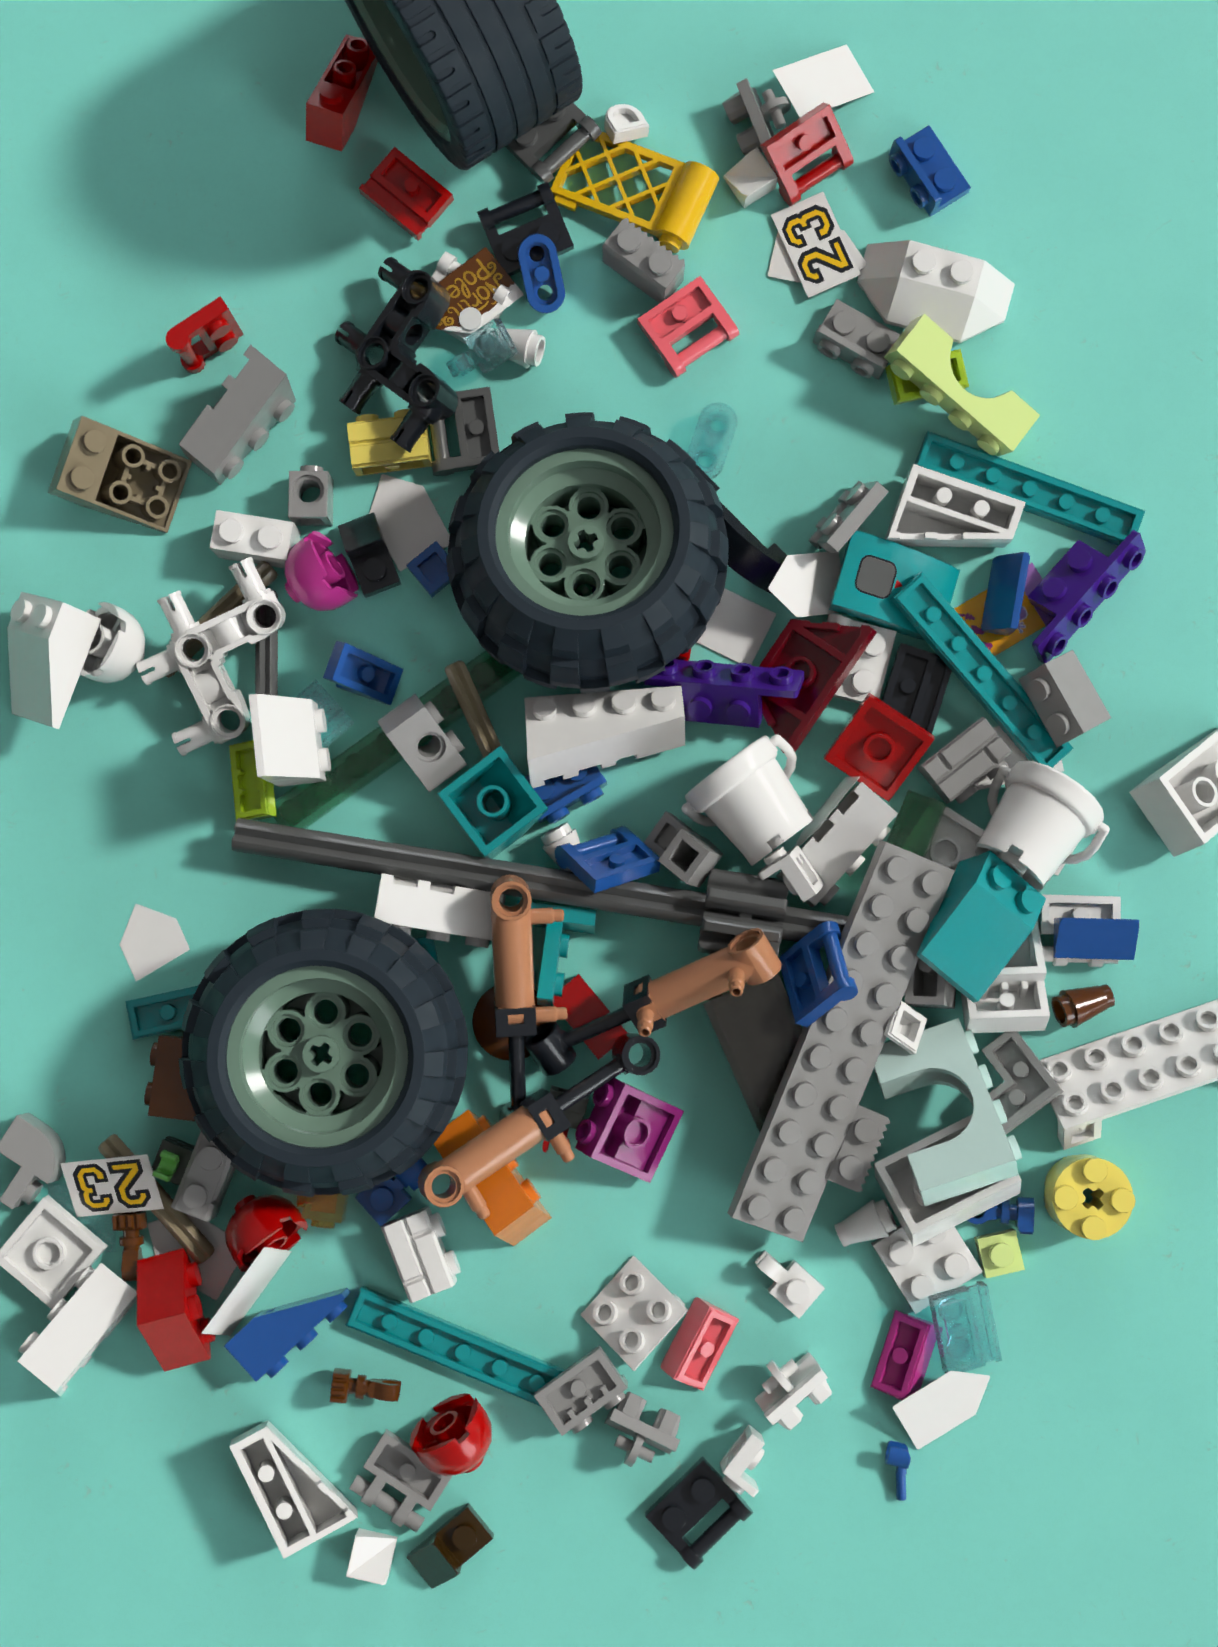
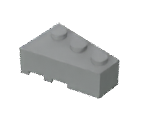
(240, 418)

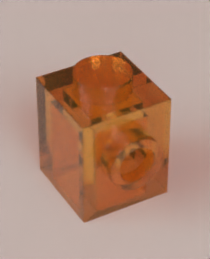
(324, 1209)

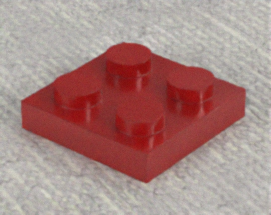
(879, 747)

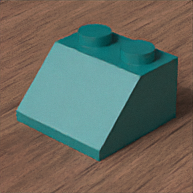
(493, 803)

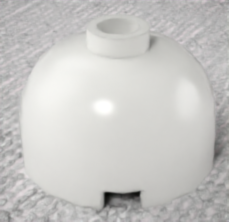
(115, 647)

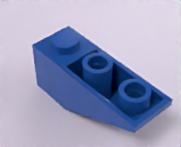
(277, 1330)

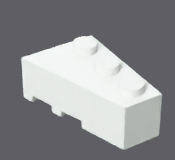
(843, 838)

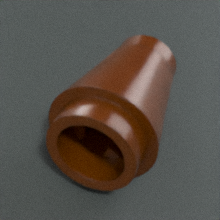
(1081, 1004)

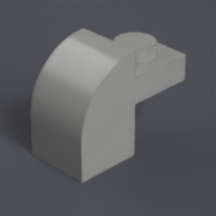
(683, 850)
(39, 1154)

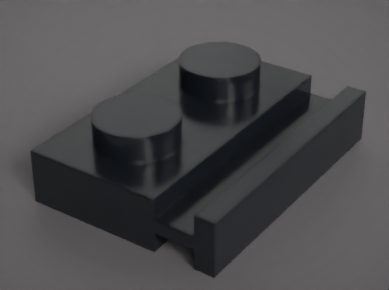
(917, 685)

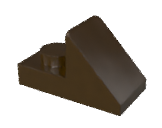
(450, 1546)

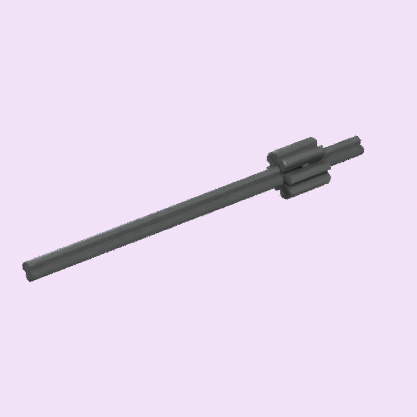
(728, 907)

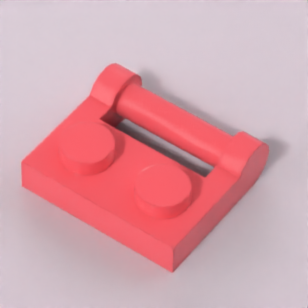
(680, 316)

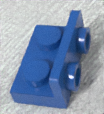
(928, 171)
(561, 793)

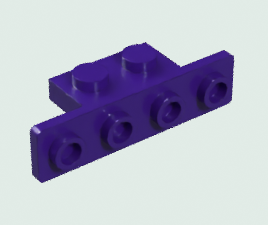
(1078, 587)
(727, 691)

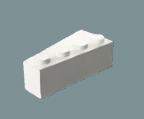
(599, 729)

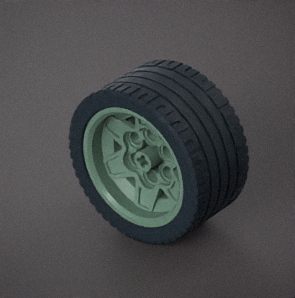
(474, 67)

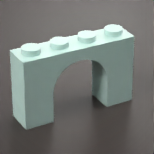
(982, 1150)

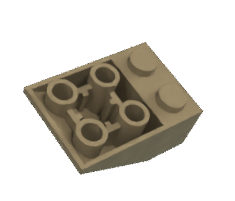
(119, 475)

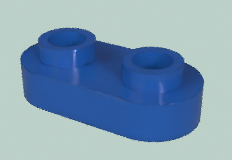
(541, 272)

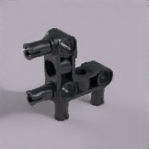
(389, 349)

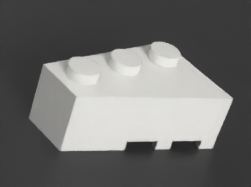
(951, 513)
(436, 908)
(77, 1327)
(289, 1489)

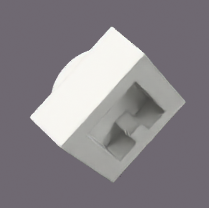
(798, 872)
(743, 1454)

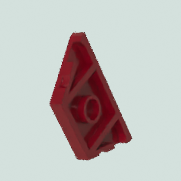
(826, 656)

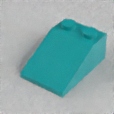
(980, 924)

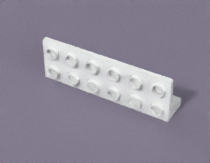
(1133, 1070)

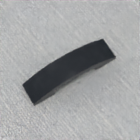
(746, 552)

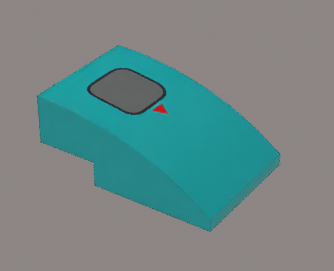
(876, 571)

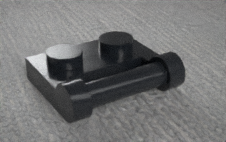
(506, 244)
(688, 1503)

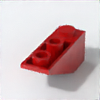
(340, 94)

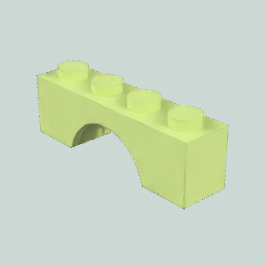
(924, 359)

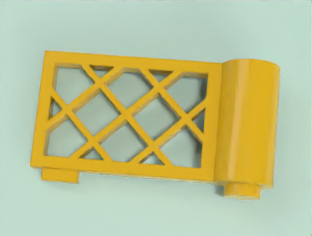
(678, 209)

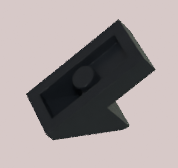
(369, 555)

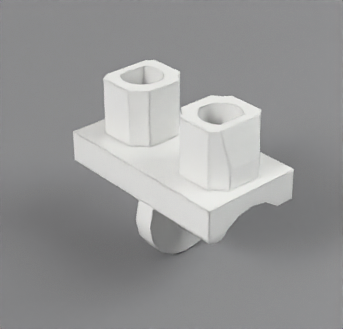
(789, 1387)

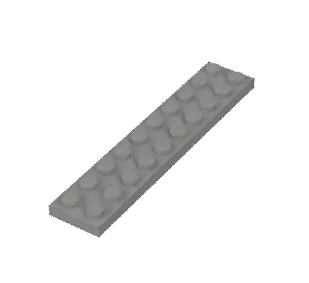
(841, 1046)

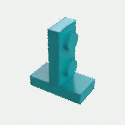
(557, 945)

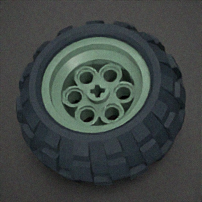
(627, 623)
(275, 1125)

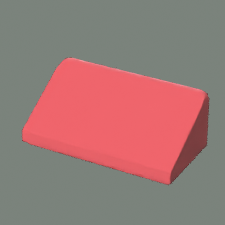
(699, 1344)

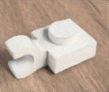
(791, 1285)

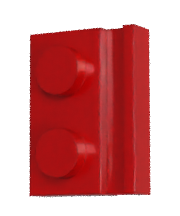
(406, 193)

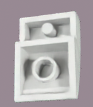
(1016, 996)

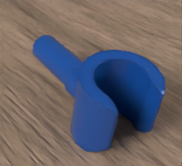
(898, 1456)

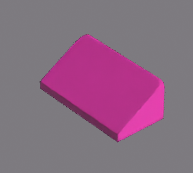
(904, 1356)

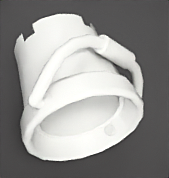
(751, 799)
(1040, 821)

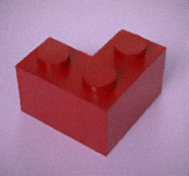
(171, 1310)

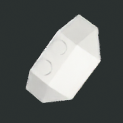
(949, 287)

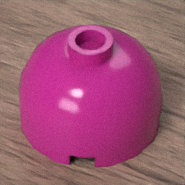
(318, 576)

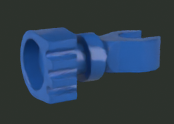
(1021, 1213)

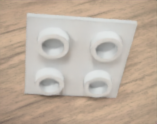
(634, 1312)

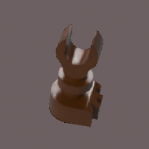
(130, 1224)
(379, 1389)

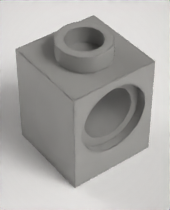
(316, 512)

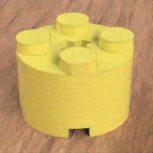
(1111, 1196)

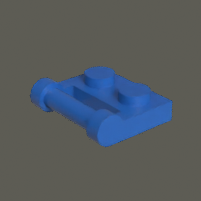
(608, 859)
(806, 977)

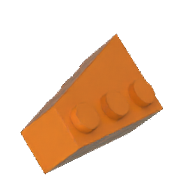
(510, 1198)

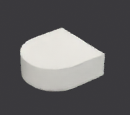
(625, 123)

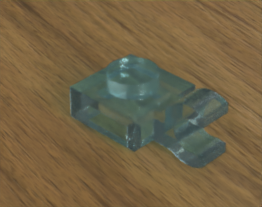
(487, 349)

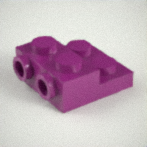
(627, 1129)

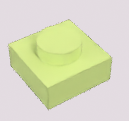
(999, 1253)

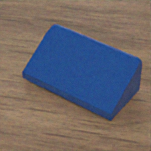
(1005, 593)
(1095, 938)

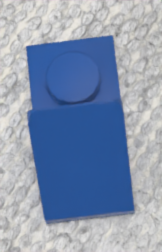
(362, 673)

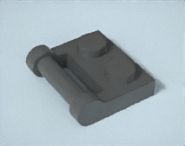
(542, 138)
(475, 433)

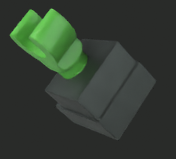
(172, 1160)

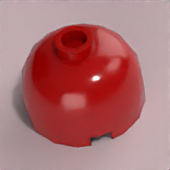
(262, 1223)
(454, 1438)

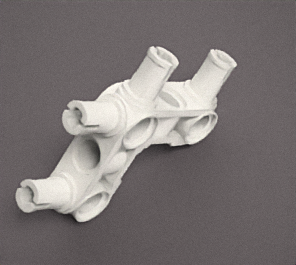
(208, 676)

